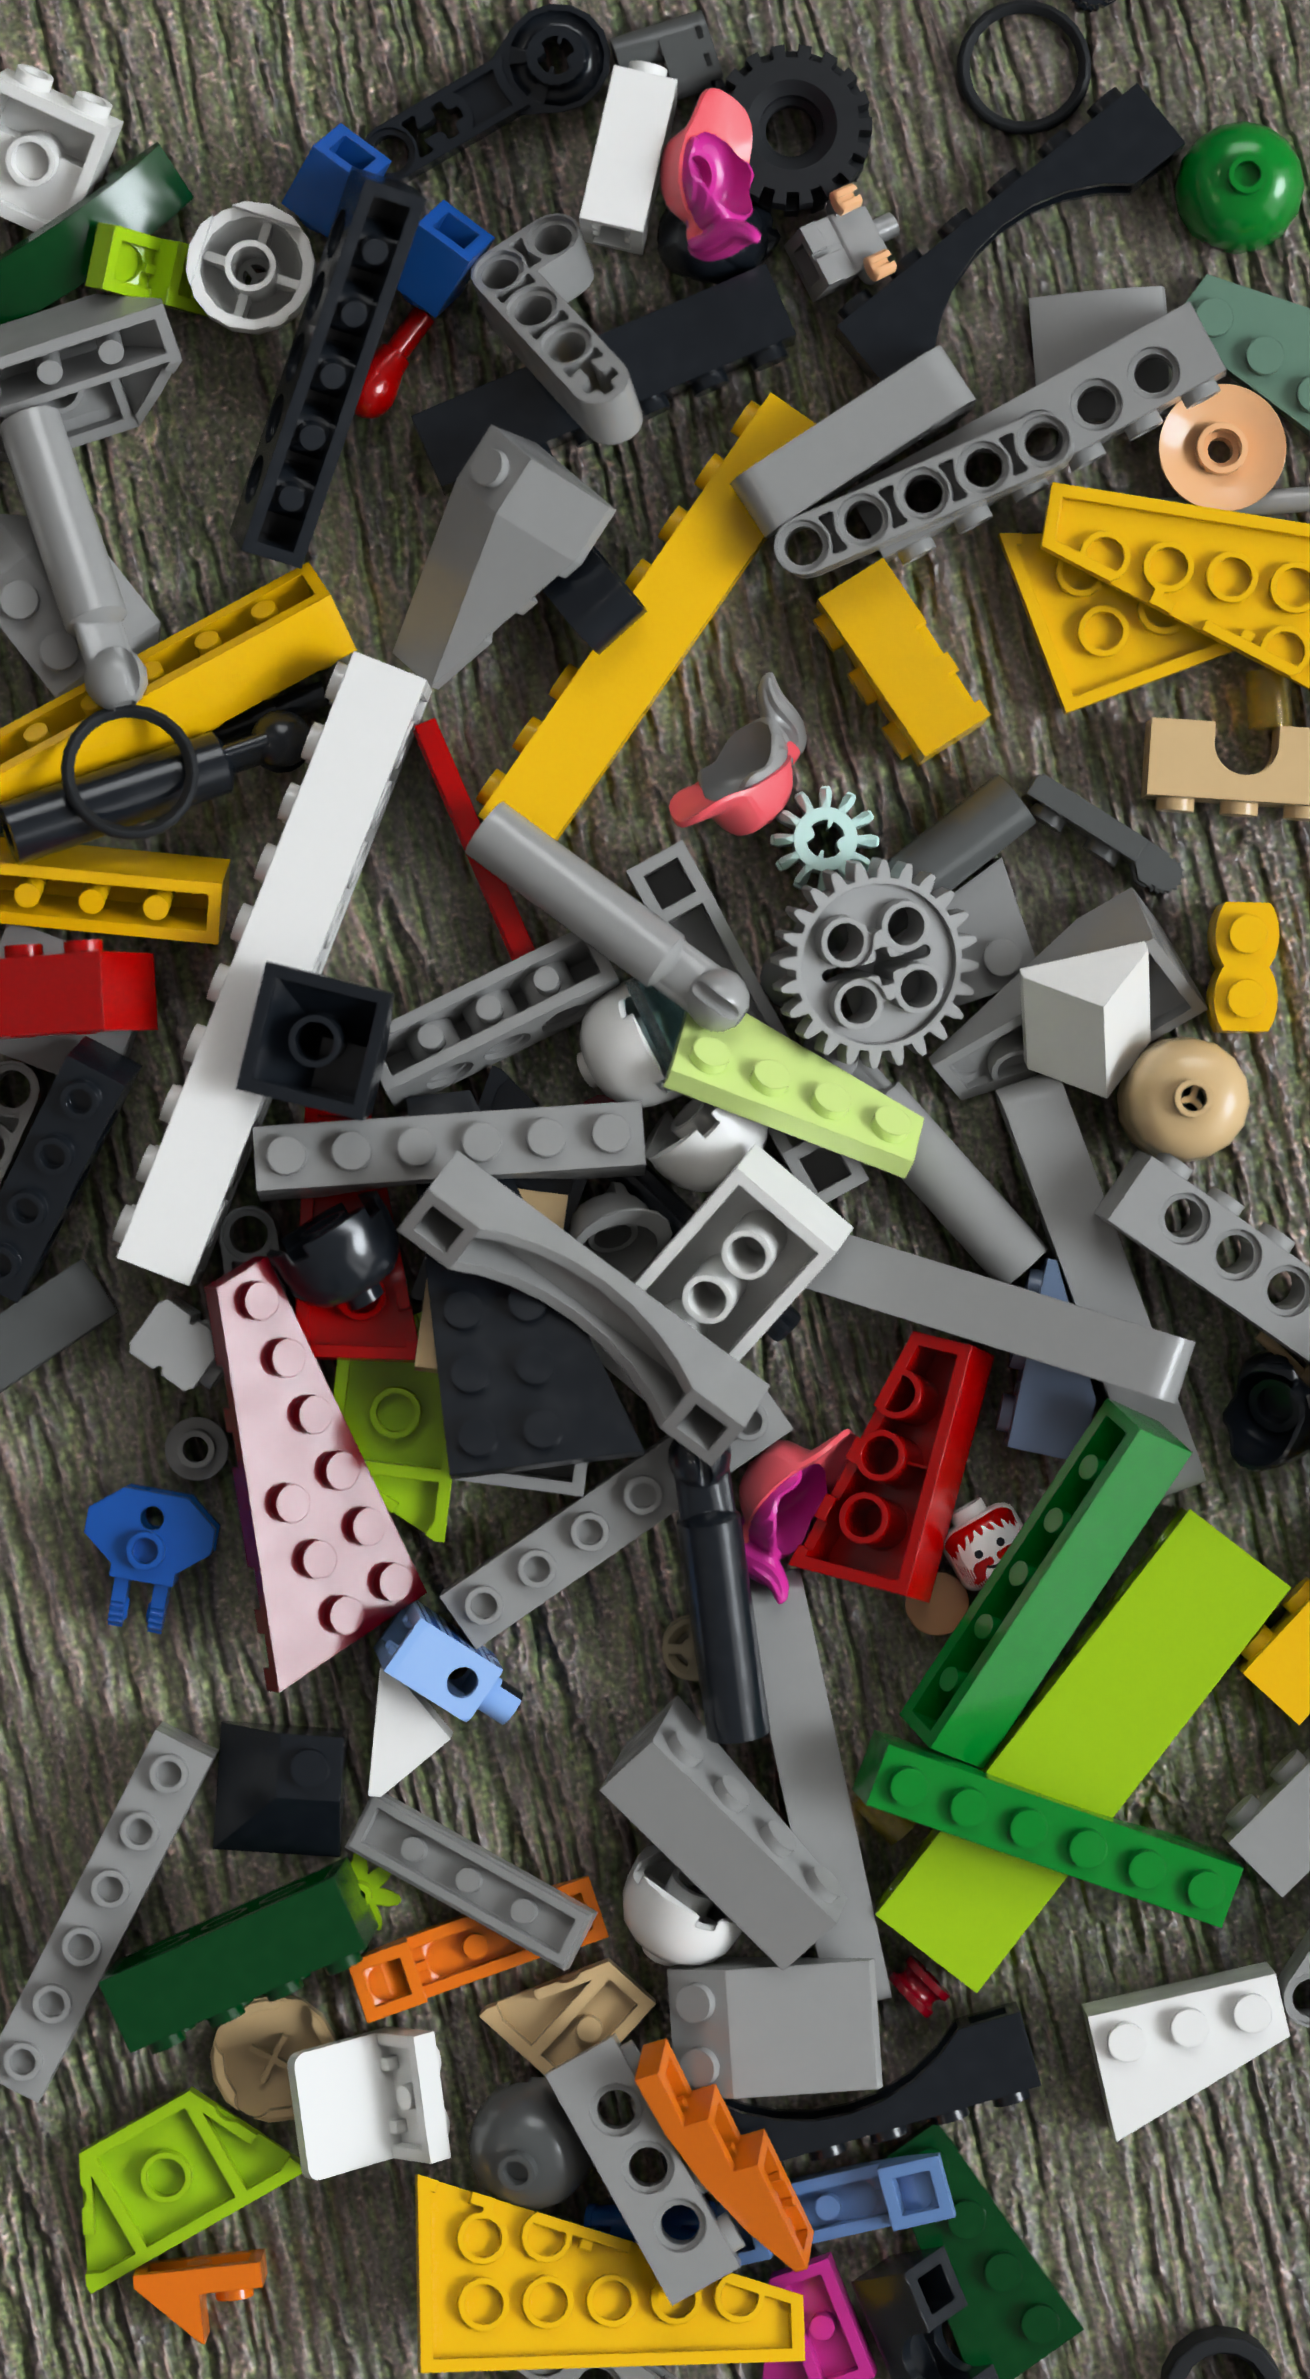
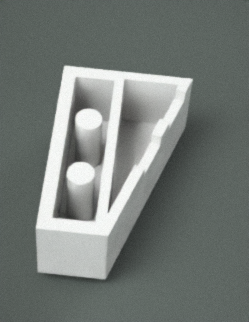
(1179, 2039)

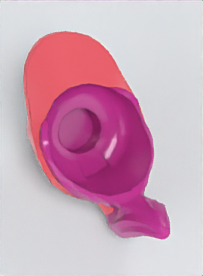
(710, 177)
(781, 1499)

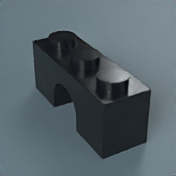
(905, 2308)

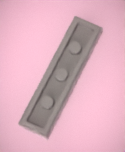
(472, 1880)

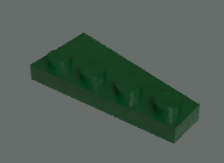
(1012, 2303)

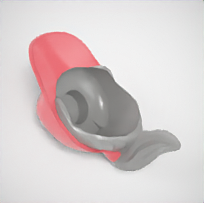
(753, 771)

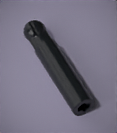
(147, 786)
(719, 1598)

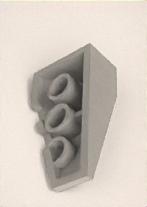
(501, 540)

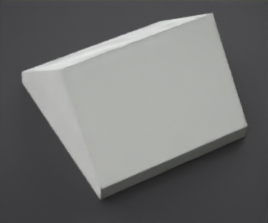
(1087, 1016)

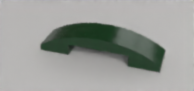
(58, 255)

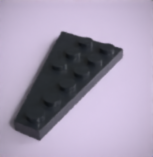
(513, 1371)

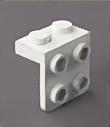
(369, 2101)

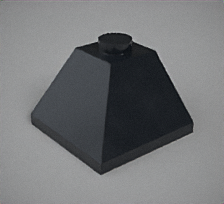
(317, 1041)
(280, 1789)

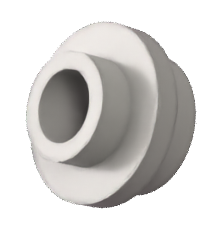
(217, 1448)

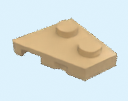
(569, 2013)

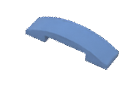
(865, 2198)

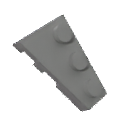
(1000, 935)

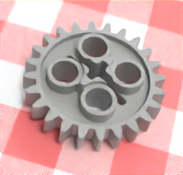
(884, 1018)

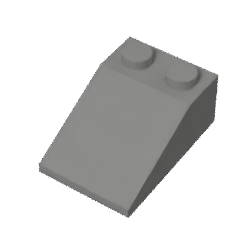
(775, 2028)

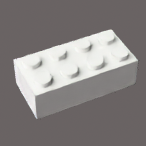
(742, 1256)

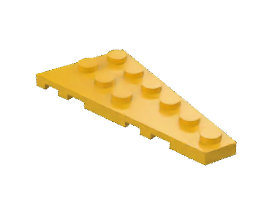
(1203, 566)
(1093, 634)
(550, 2294)

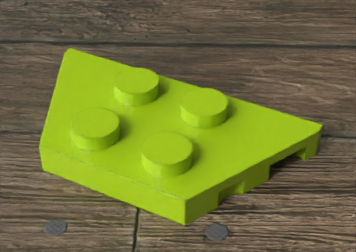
(400, 1436)
(170, 2180)

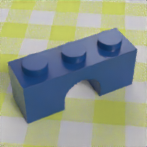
(444, 240)

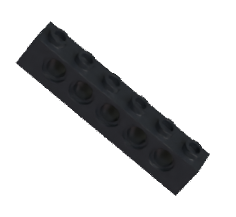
(327, 367)

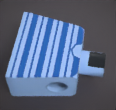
(426, 1649)

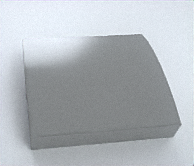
(1081, 324)

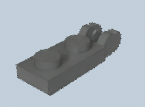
(1105, 835)

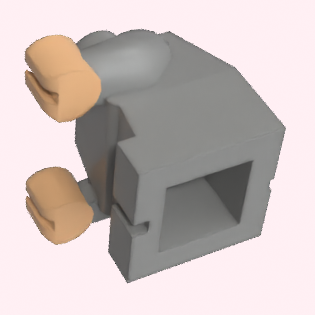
(842, 245)

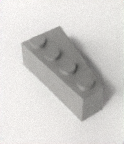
(723, 1834)

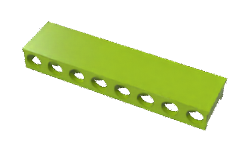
(1090, 1736)

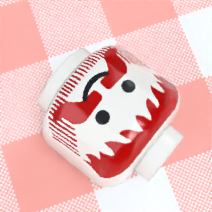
(979, 1540)

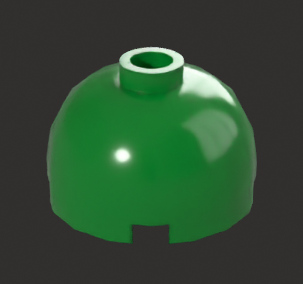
(1239, 187)

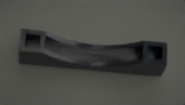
(1106, 157)
(973, 2062)

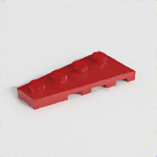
(373, 1333)

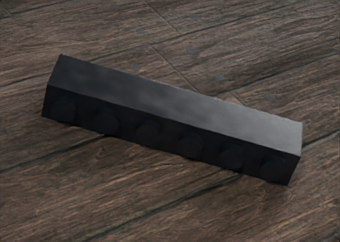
(665, 353)

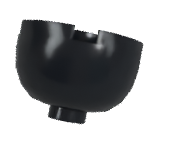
(339, 1255)

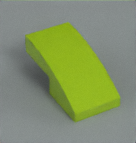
(141, 266)

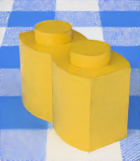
(1242, 948)

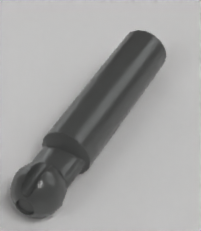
(948, 849)

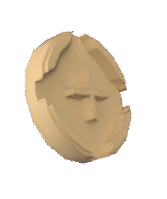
(254, 2051)

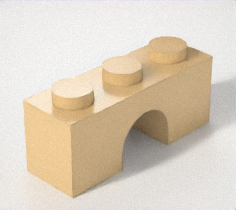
(1185, 769)

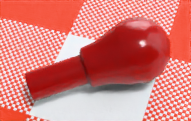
(390, 364)

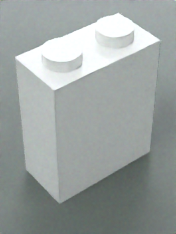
(628, 157)

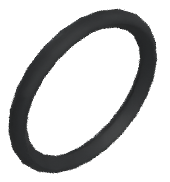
(1066, 25)
(104, 826)

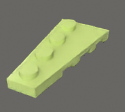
(793, 1091)

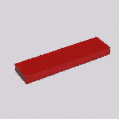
(466, 823)

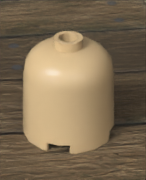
(1153, 1104)

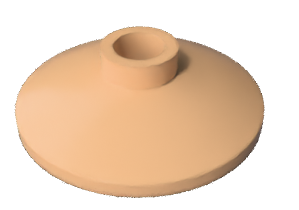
(1248, 429)

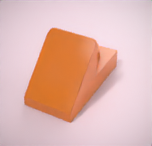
(181, 2285)

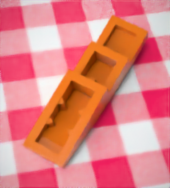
(733, 2167)

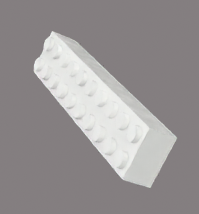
(293, 924)

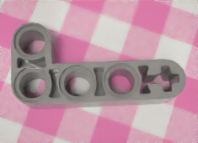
(525, 300)
(855, 440)

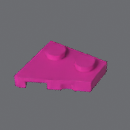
(832, 2331)

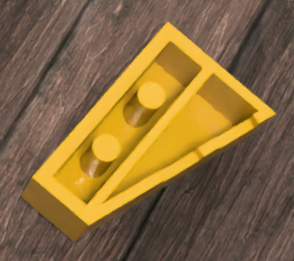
(898, 663)

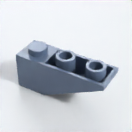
(1048, 1403)

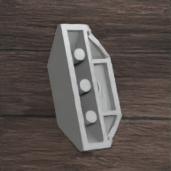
(90, 360)
(33, 619)

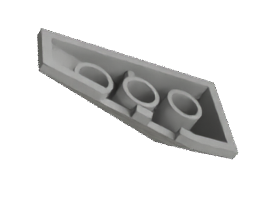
(990, 1044)

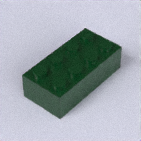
(239, 1956)

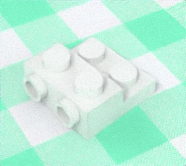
(49, 146)

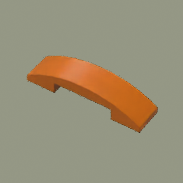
(447, 1957)

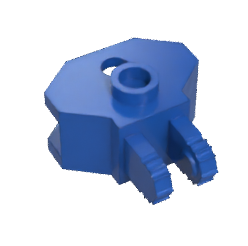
(146, 1550)

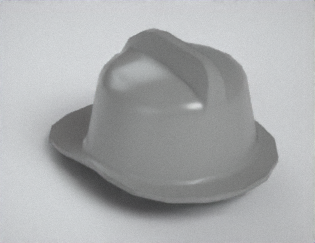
(621, 1230)

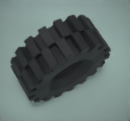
(834, 105)

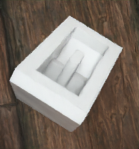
(404, 1734)

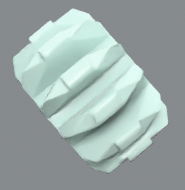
(804, 834)

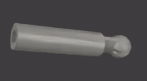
(73, 553)
(607, 918)
(957, 1189)

